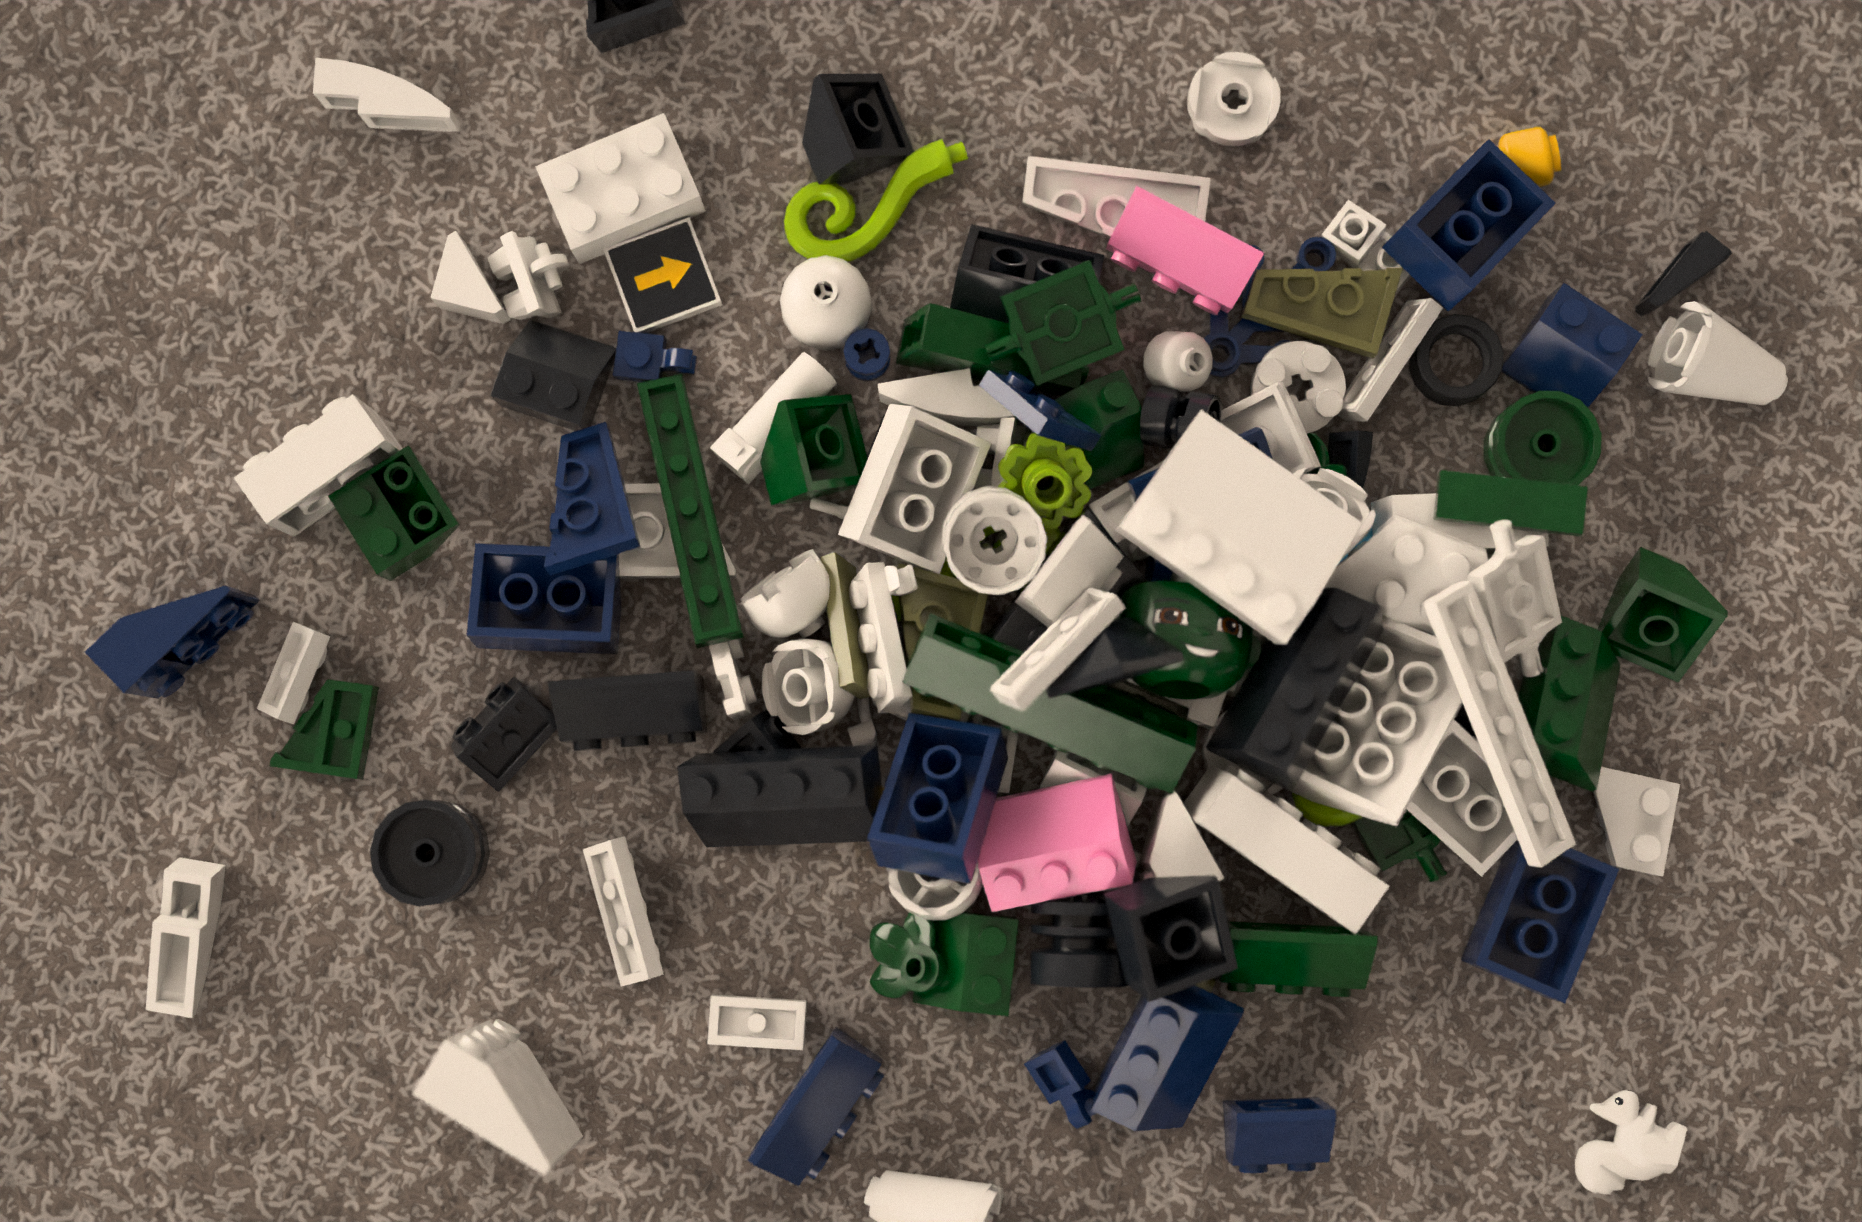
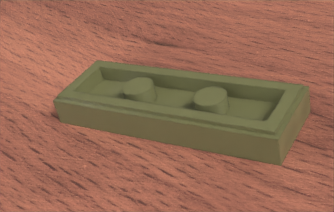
(844, 627)

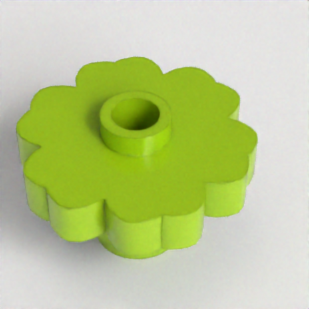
(1041, 458)

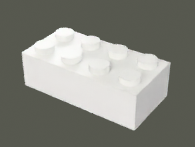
(1291, 852)

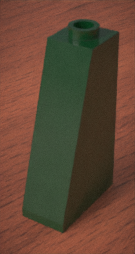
(954, 340)

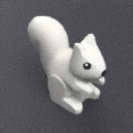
(1638, 1149)

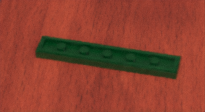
(690, 511)

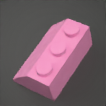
(1182, 252)
(1056, 844)

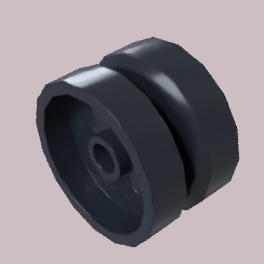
(412, 830)

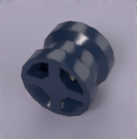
(864, 363)

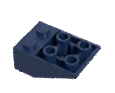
(158, 645)

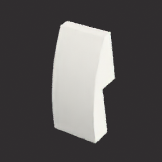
(1360, 239)

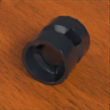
(1168, 414)

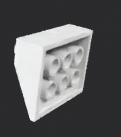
(1240, 528)
(1385, 728)
(501, 1094)

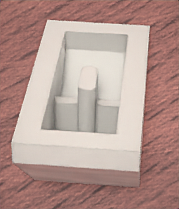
(463, 286)

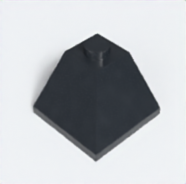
(852, 128)
(1115, 655)

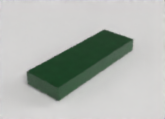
(1524, 502)

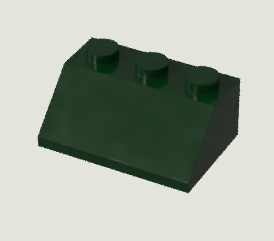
(1572, 701)
(1299, 958)

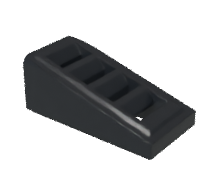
(1689, 265)

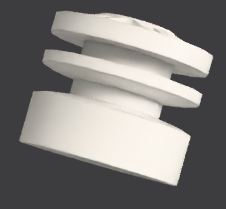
(990, 568)

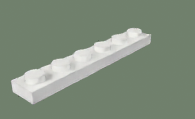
(1499, 723)

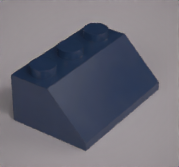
(526, 609)
(1164, 1059)
(818, 1109)

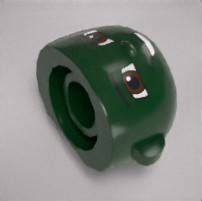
(1212, 639)

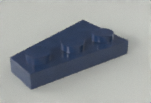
(591, 502)

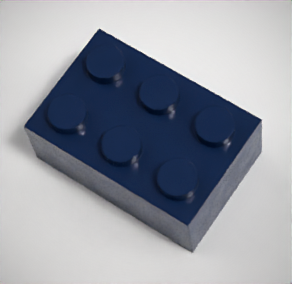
(1468, 225)
(938, 797)
(1540, 920)

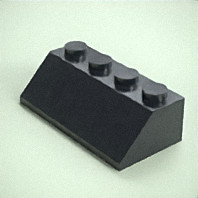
(1298, 689)
(782, 795)

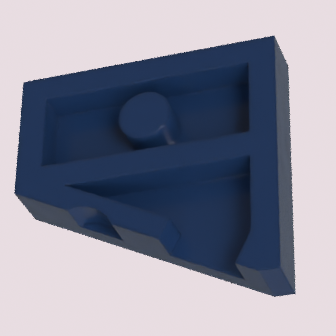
(1038, 411)

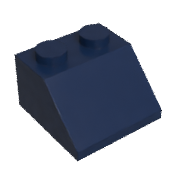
(1571, 347)
(1278, 1132)

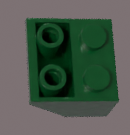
(395, 514)

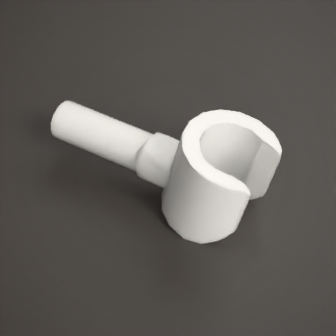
(828, 507)
(901, 580)
(864, 732)

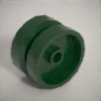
(1557, 420)

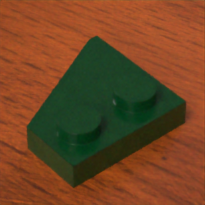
(333, 733)

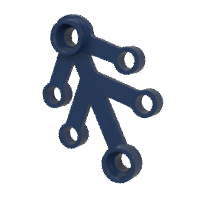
(1233, 340)

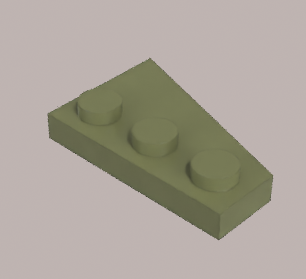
(1325, 306)
(949, 600)

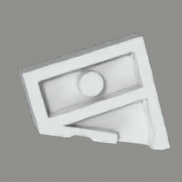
(1636, 819)

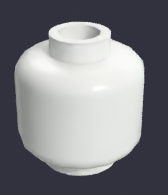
(1178, 360)

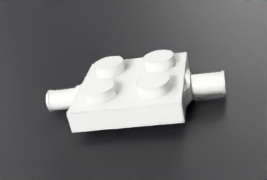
(1518, 595)

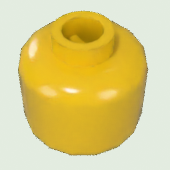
(1533, 153)

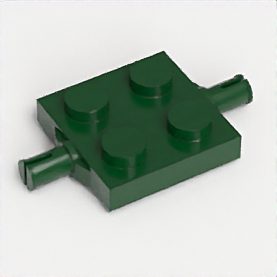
(1062, 323)
(1406, 841)

